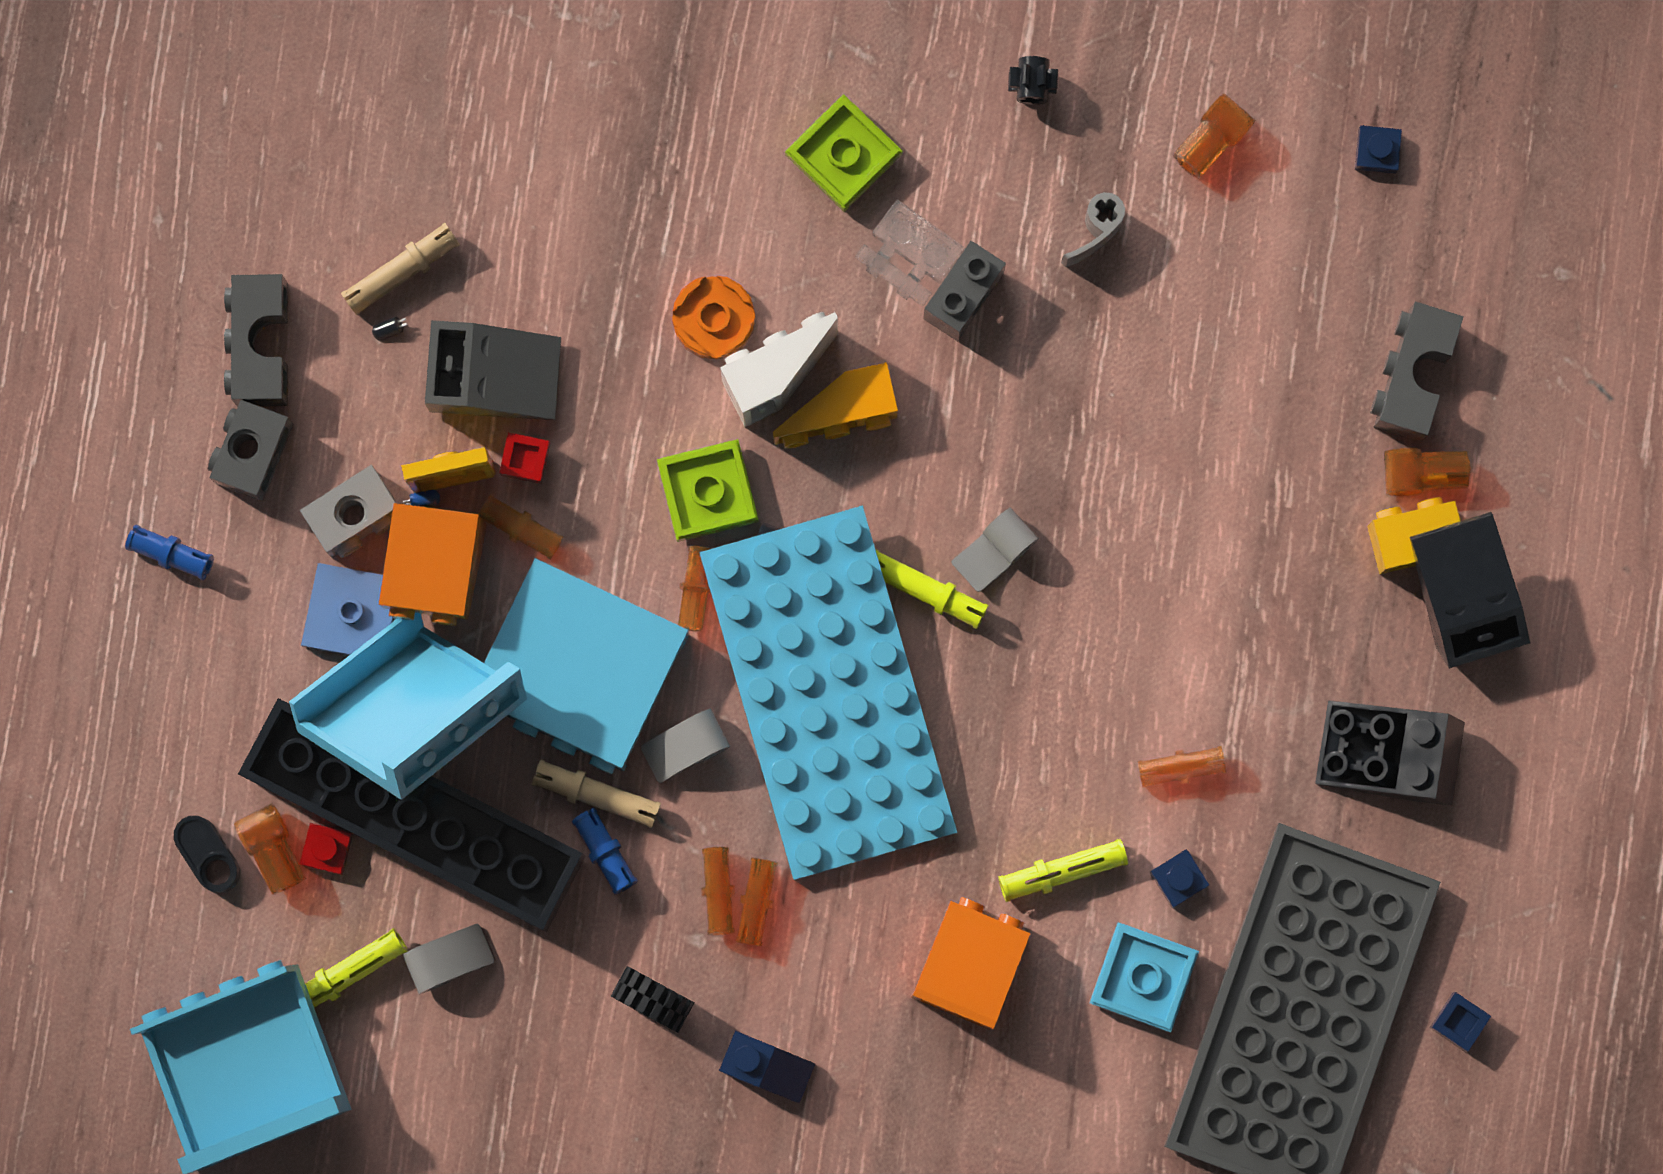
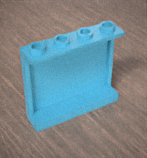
(584, 664)
(405, 705)
(243, 1065)

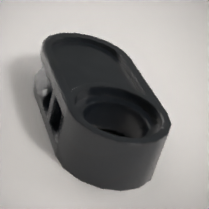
(202, 845)

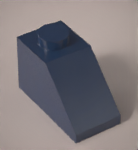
(767, 1067)

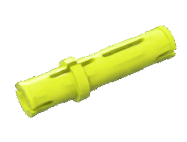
(931, 591)
(1014, 884)
(355, 967)

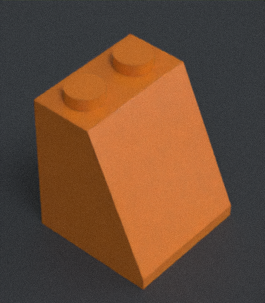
(431, 563)
(971, 963)

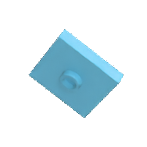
(1144, 977)

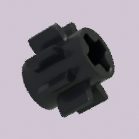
(1033, 80)

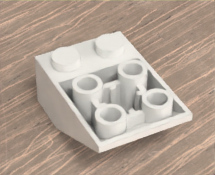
(769, 376)

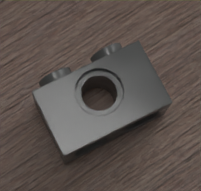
(964, 291)
(254, 474)

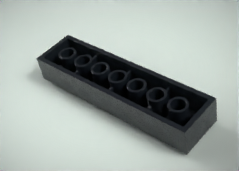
(429, 827)

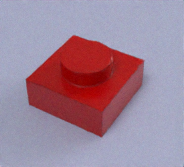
(524, 458)
(326, 848)

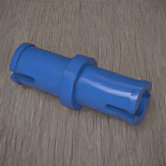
(169, 552)
(604, 851)

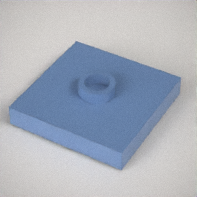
(344, 610)

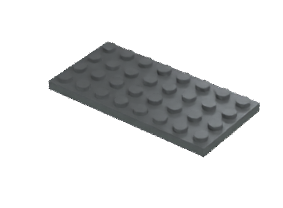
(1302, 1009)

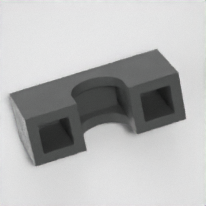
(254, 304)
(1404, 405)

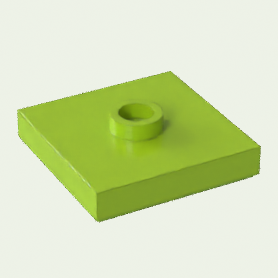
(843, 152)
(707, 490)

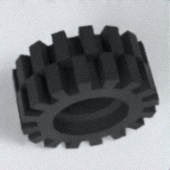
(652, 999)

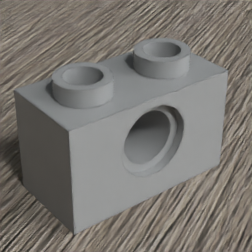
(327, 513)

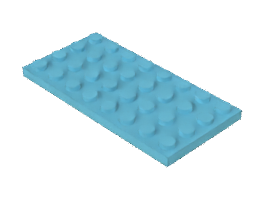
(828, 692)

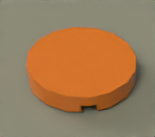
(713, 317)

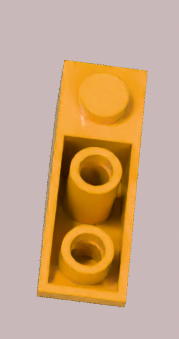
(850, 401)

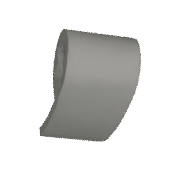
(1101, 230)
(995, 550)
(685, 745)
(448, 958)

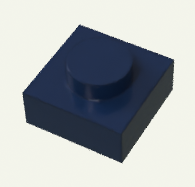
(1378, 149)
(1179, 878)
(1460, 1021)

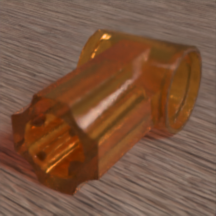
(1220, 128)
(1412, 472)
(266, 839)

